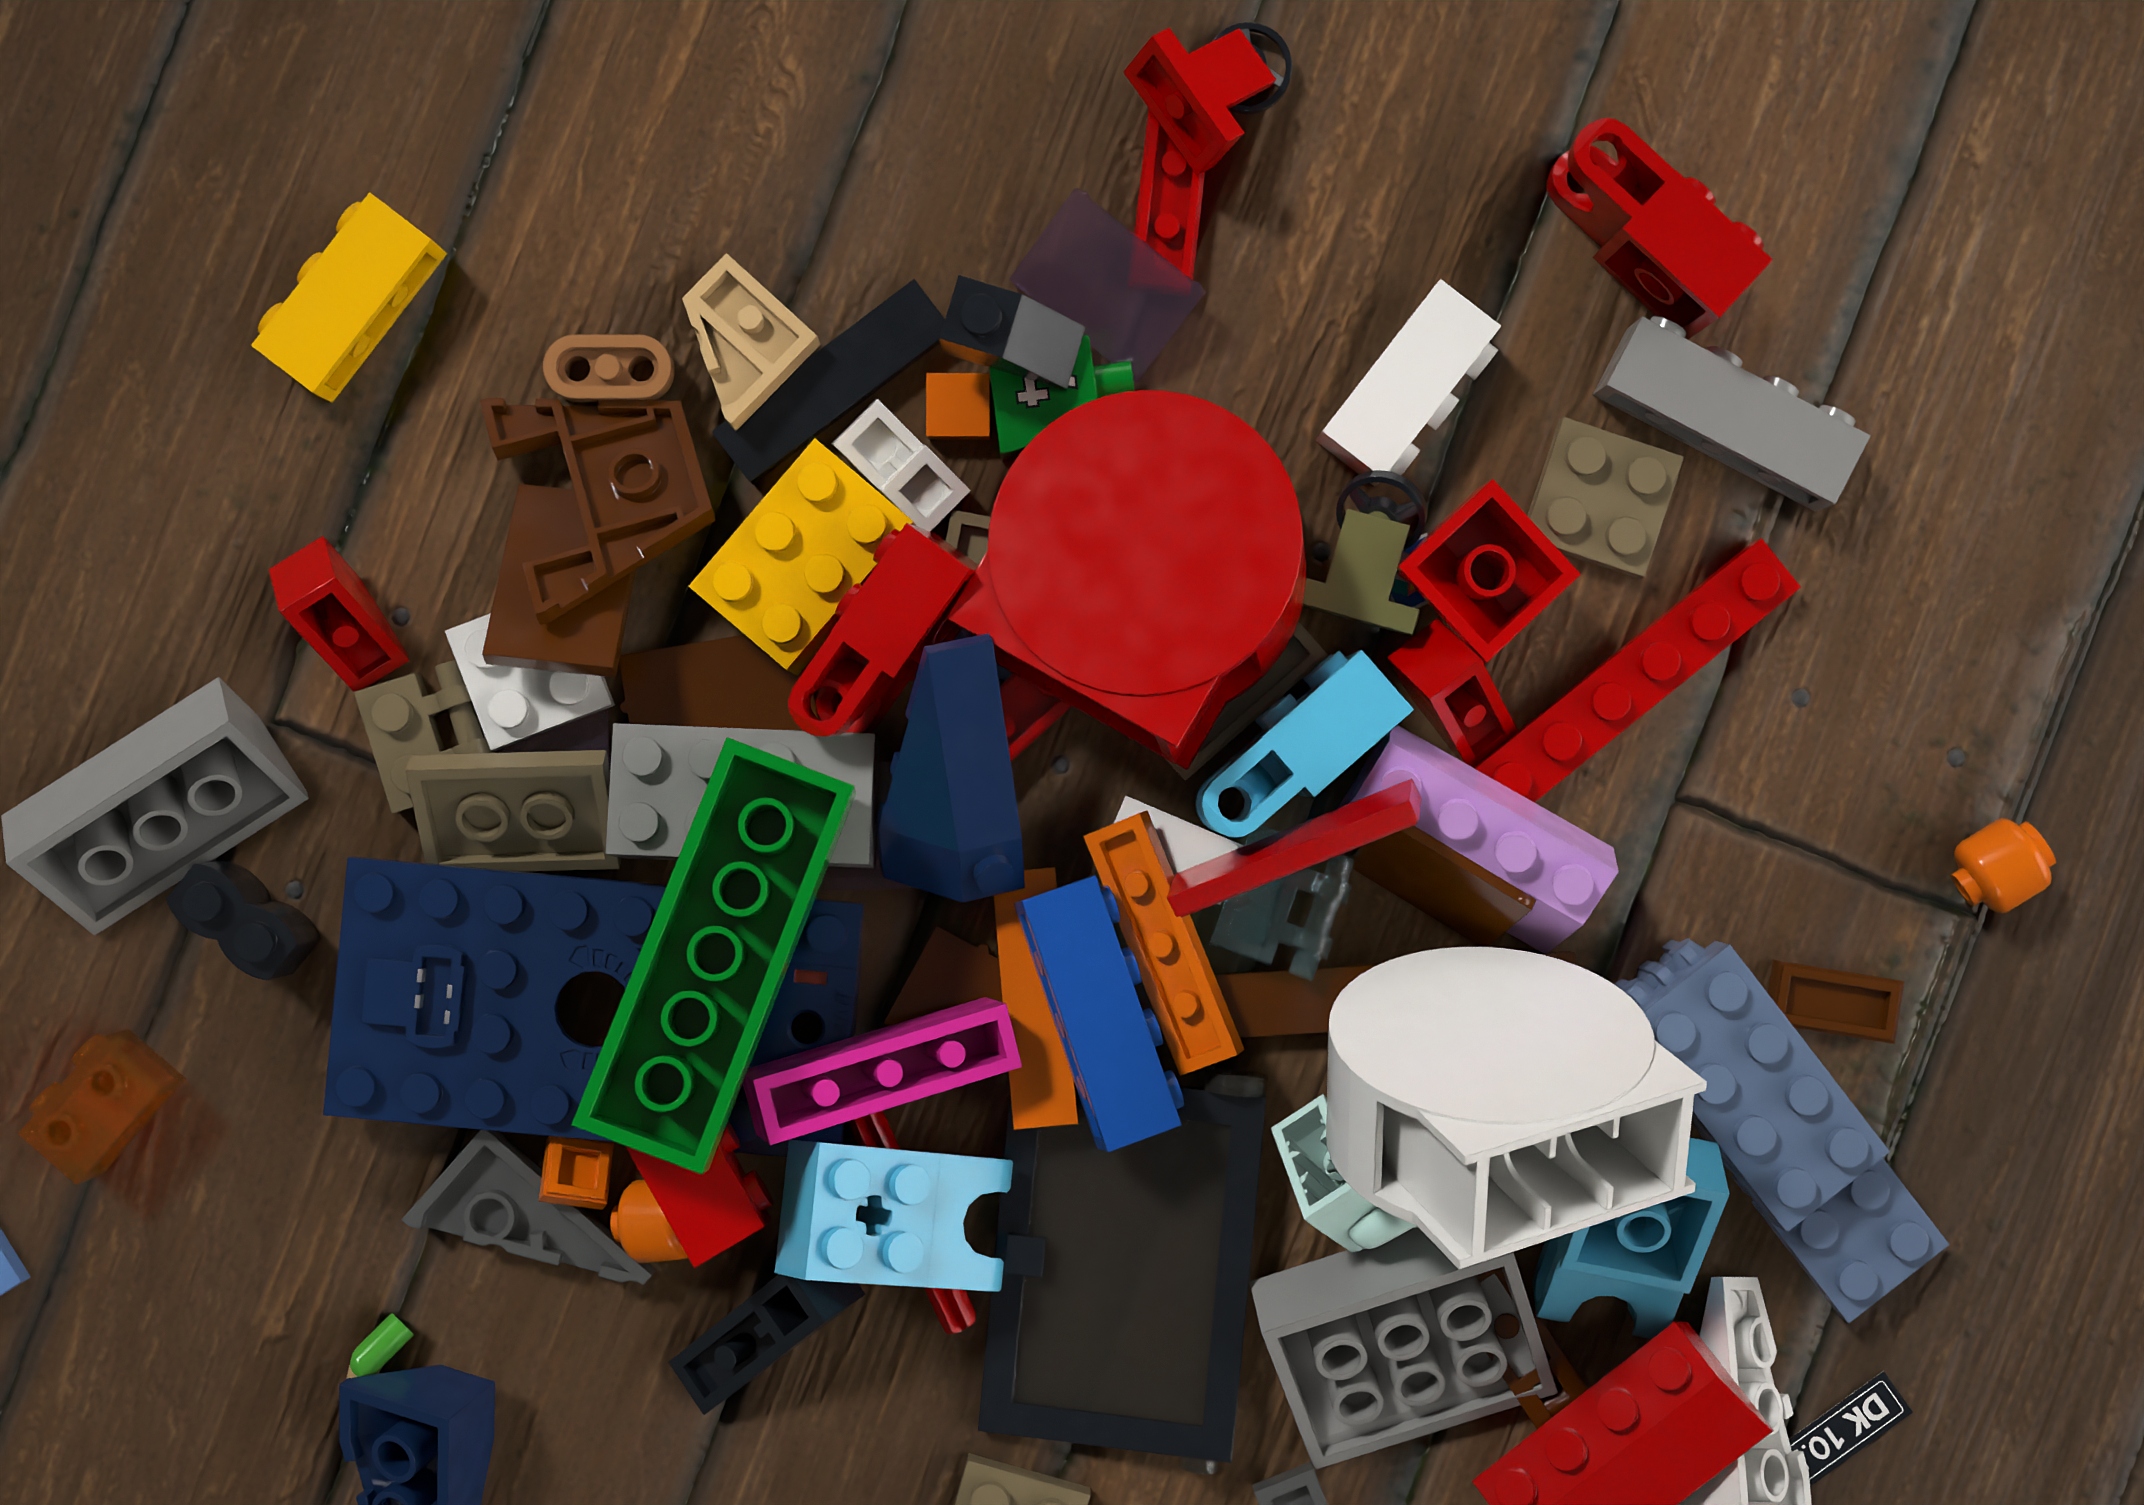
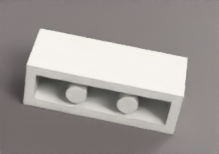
(1411, 383)

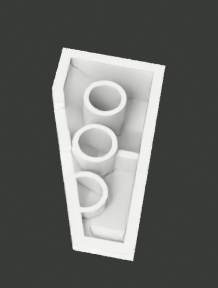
(1742, 1341)

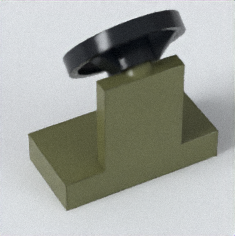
(1368, 556)

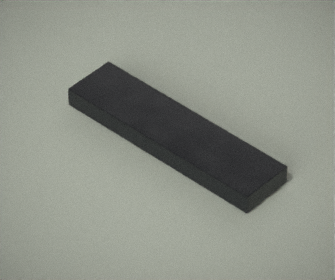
(835, 381)

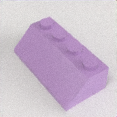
(1498, 831)

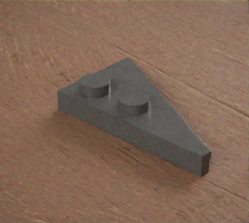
(494, 1199)

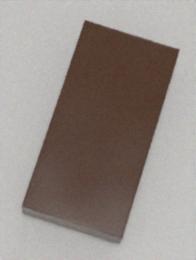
(1837, 1000)

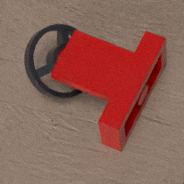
(1199, 89)

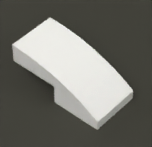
(900, 466)

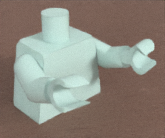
(1322, 1192)

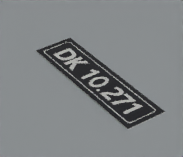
(1850, 1426)

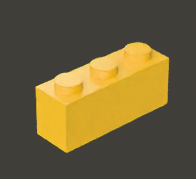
(348, 297)

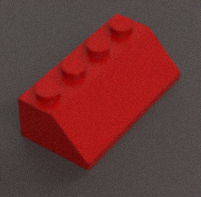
(1636, 1435)

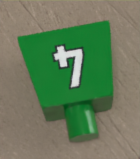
(1029, 406)

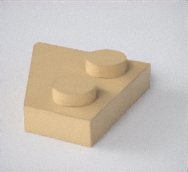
(745, 338)

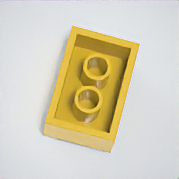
(799, 556)

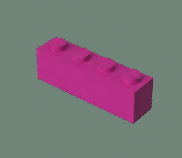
(880, 1069)

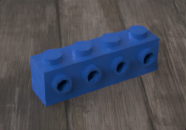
(1099, 1013)

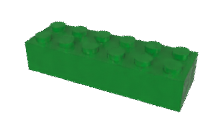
(715, 957)

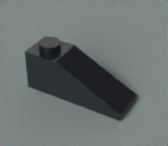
(759, 1335)

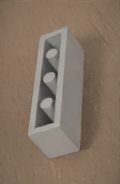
(1732, 413)

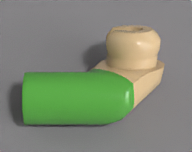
(379, 1347)

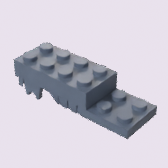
(1785, 1127)

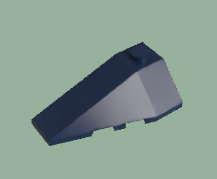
(952, 788)
(418, 1435)

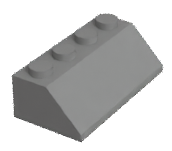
(151, 808)

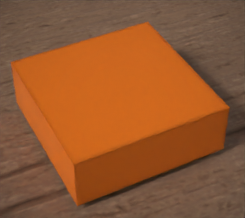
(958, 406)
(576, 1172)

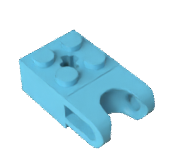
(1305, 742)
(906, 1220)
(1638, 1256)

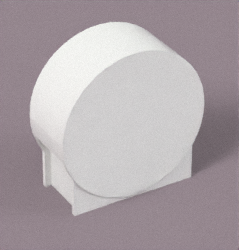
(1502, 1099)

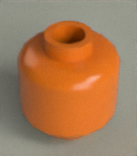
(2003, 865)
(643, 1227)

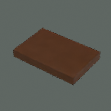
(580, 640)

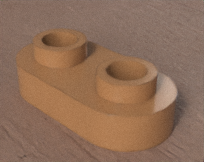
(611, 367)

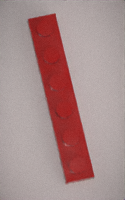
(1641, 672)

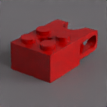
(1656, 227)
(882, 633)

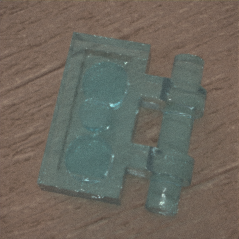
(1257, 919)

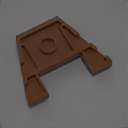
(631, 482)

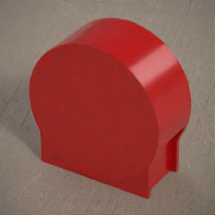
(1142, 565)

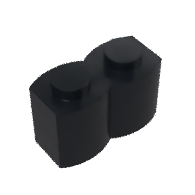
(236, 910)

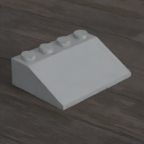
(1394, 1344)

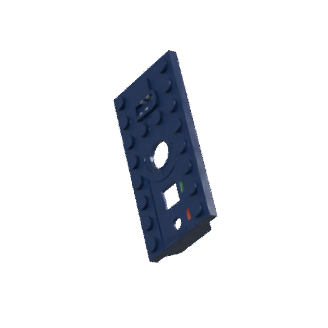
(460, 979)

